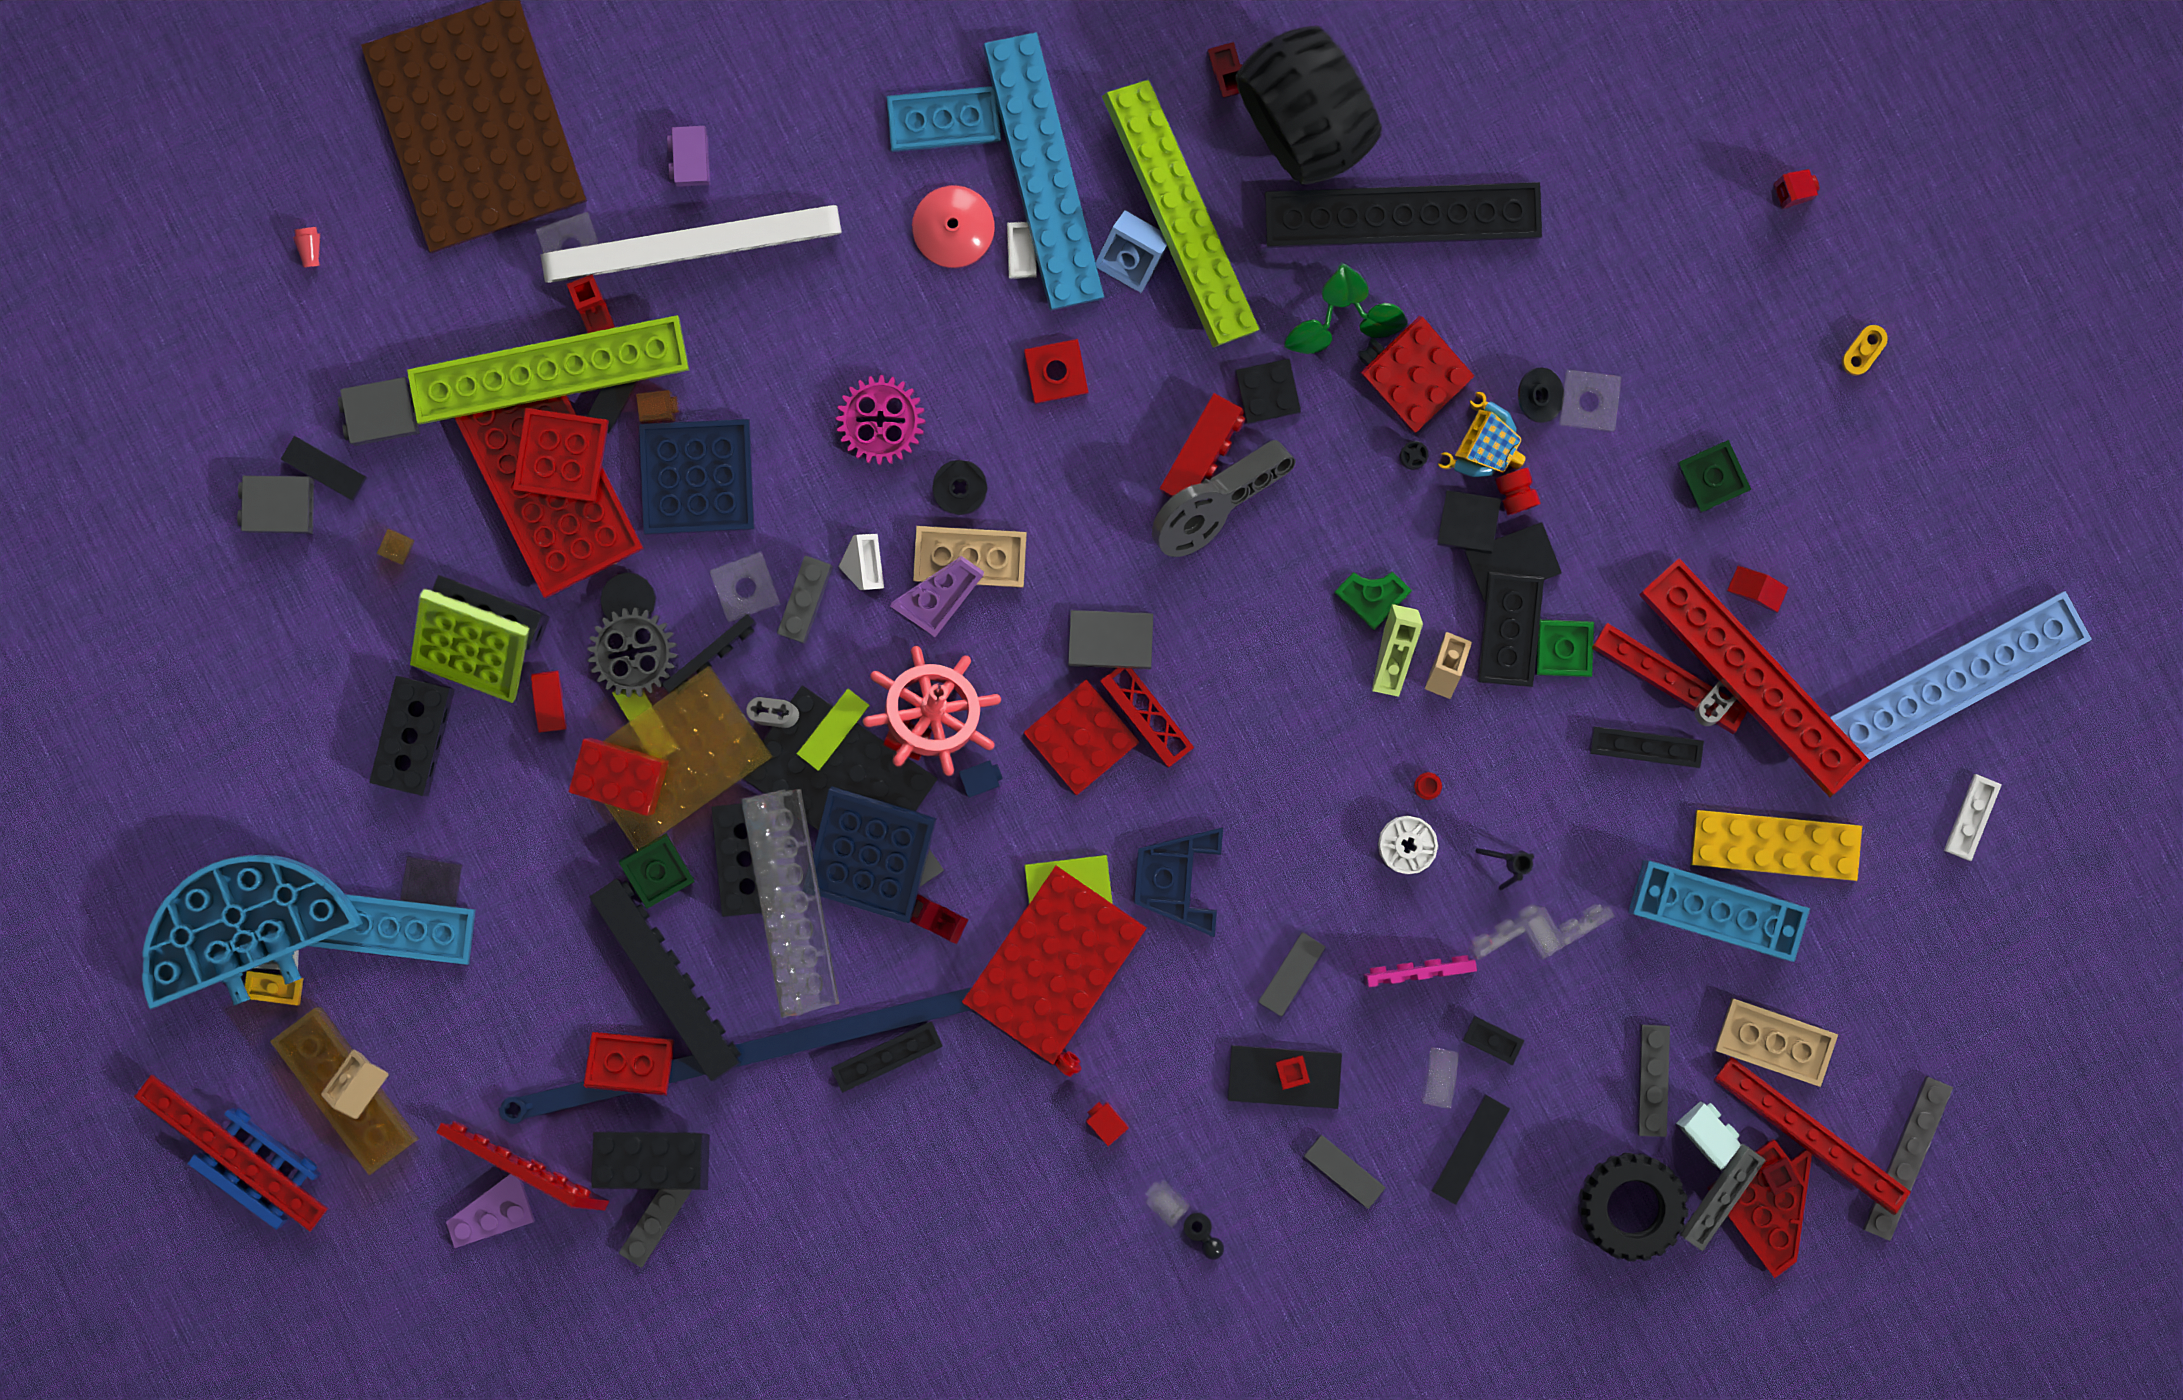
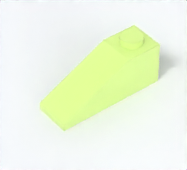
(1396, 649)

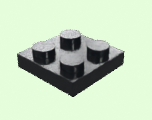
(1268, 391)

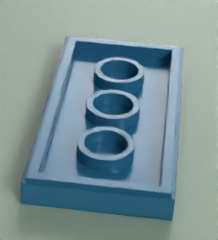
(943, 119)

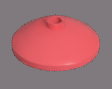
(958, 245)

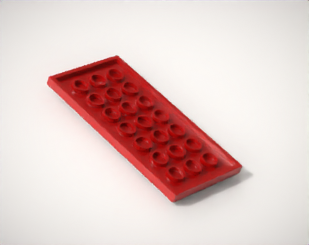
(556, 535)

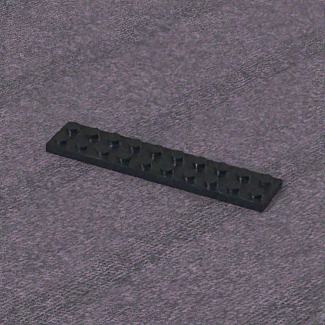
(1403, 215)

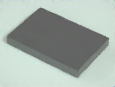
(1110, 639)

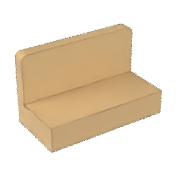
(354, 1085)

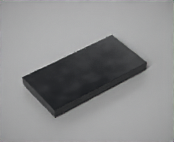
(1510, 629)
(1257, 1080)

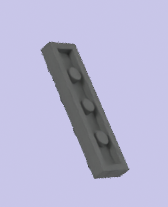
(1653, 1080)
(1722, 1197)
(653, 1225)

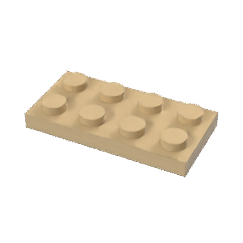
(993, 551)
(1776, 1042)

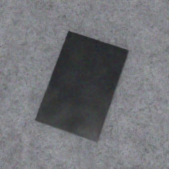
(1518, 553)

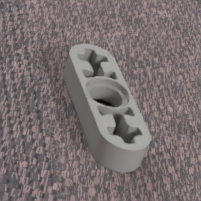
(1709, 699)

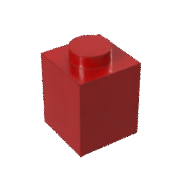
(1106, 1122)

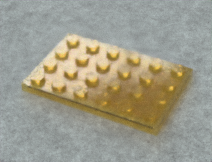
(706, 748)

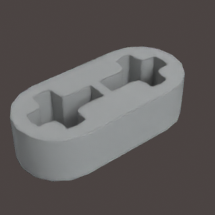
(773, 706)

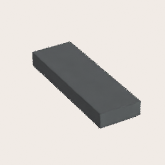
(1291, 974)
(1344, 1171)

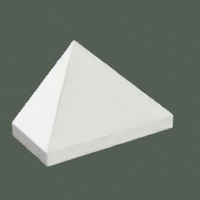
(863, 562)

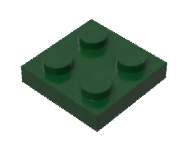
(1714, 476)
(656, 871)

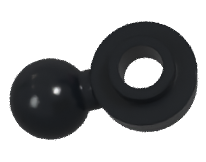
(1212, 1247)

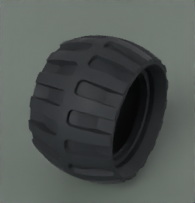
(1309, 104)

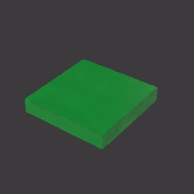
(1565, 648)

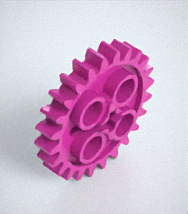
(882, 395)

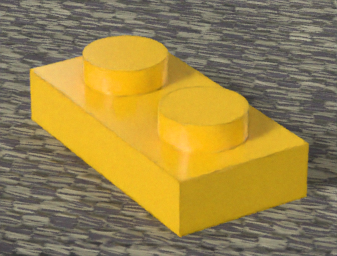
(272, 988)

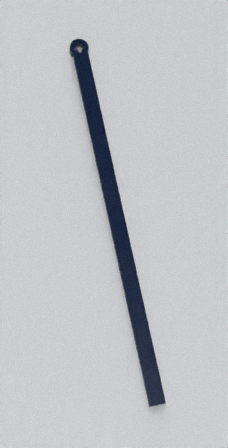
(757, 1051)

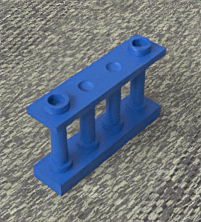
(230, 1182)

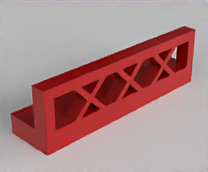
(1139, 722)

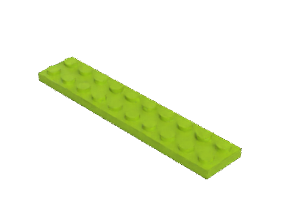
(1180, 213)
(548, 370)

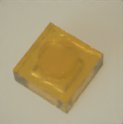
(395, 546)

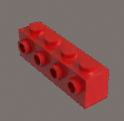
(1204, 446)

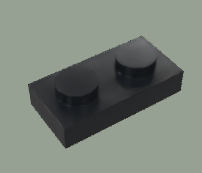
(1493, 1040)

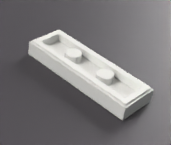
(1972, 817)

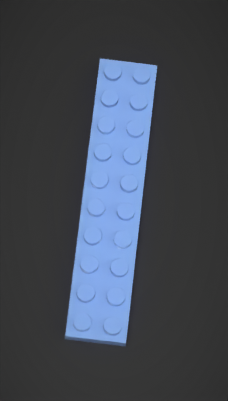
(1963, 676)

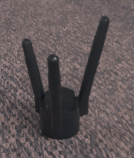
(1516, 863)

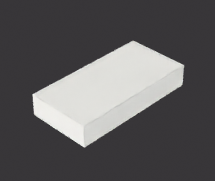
(1020, 251)

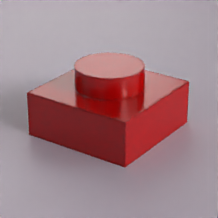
(1292, 1072)

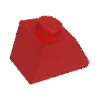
(1796, 188)

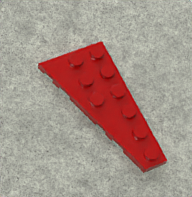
(531, 1171)

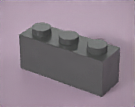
(805, 599)

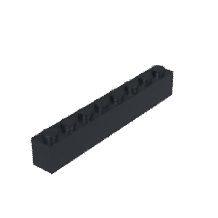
(665, 979)

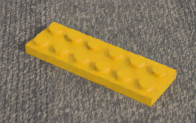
(1776, 845)

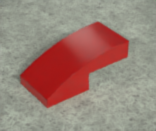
(548, 701)

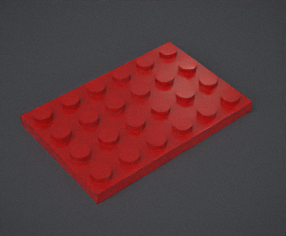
(1054, 964)

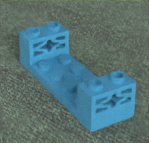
(1718, 910)

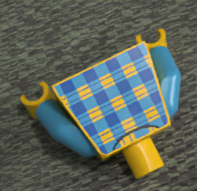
(1488, 443)

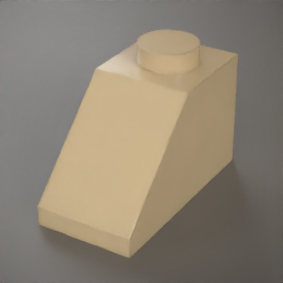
(1448, 665)

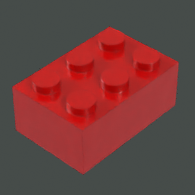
(618, 776)

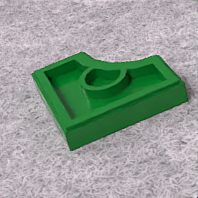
(1372, 598)

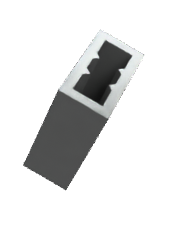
(378, 411)
(276, 504)

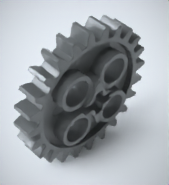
(628, 628)

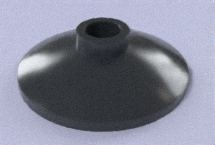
(1548, 391)

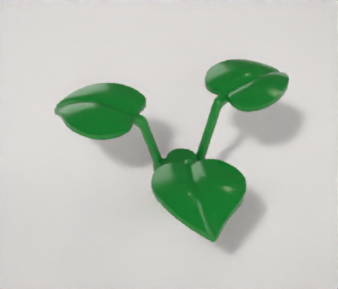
(1341, 290)

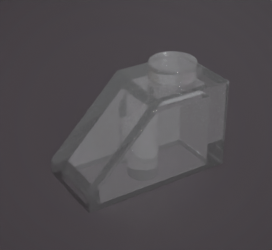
(1440, 1078)
(1166, 1202)

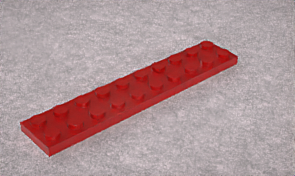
(1754, 677)

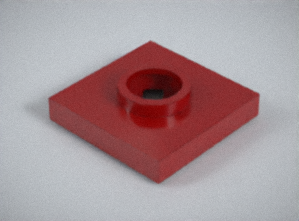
(1071, 385)

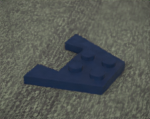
(1166, 879)

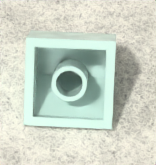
(1709, 1135)

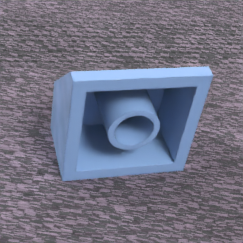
(1132, 251)

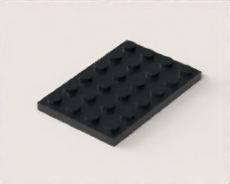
(857, 765)

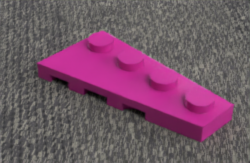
(1432, 968)

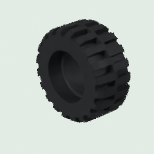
(1666, 1224)

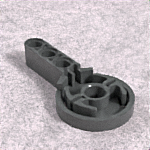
(1188, 526)

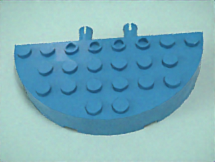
(236, 920)

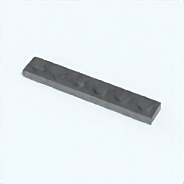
(1911, 1150)

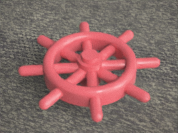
(932, 710)

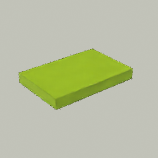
(1088, 870)

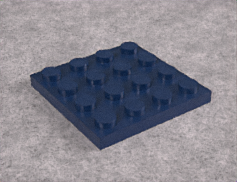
(696, 476)
(871, 854)

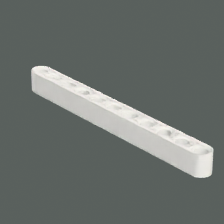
(691, 243)

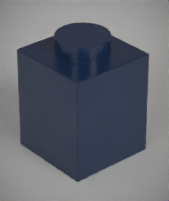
(981, 778)

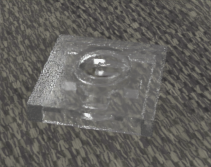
(575, 227)
(1604, 386)
(725, 582)

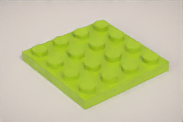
(468, 645)

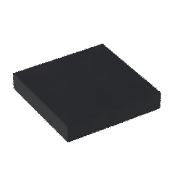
(1469, 522)

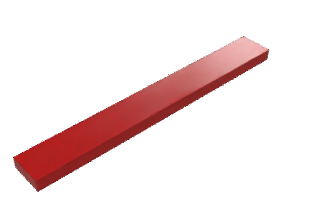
(1812, 1136)
(231, 1152)

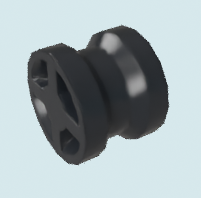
(1371, 352)
(1415, 451)

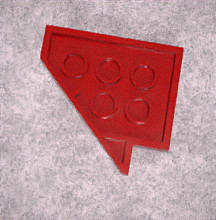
(1771, 1221)

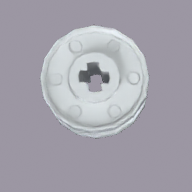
(1393, 852)

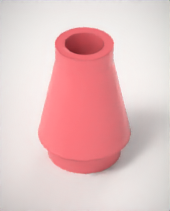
(308, 244)

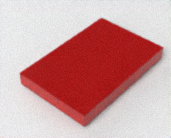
(629, 1063)

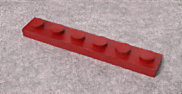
(1663, 674)

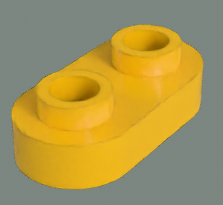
(1863, 350)

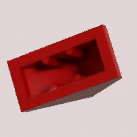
(1757, 588)

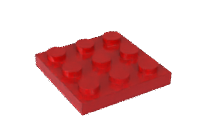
(1417, 374)
(560, 455)
(1081, 737)

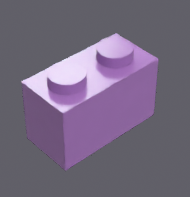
(690, 156)

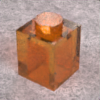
(657, 406)

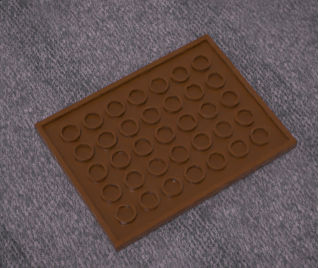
(473, 123)

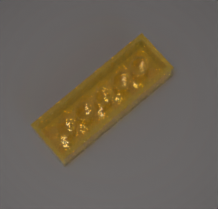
(314, 1054)

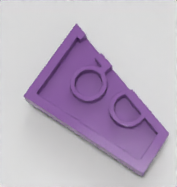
(939, 596)
(492, 1213)

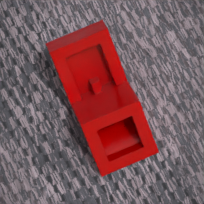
(590, 304)

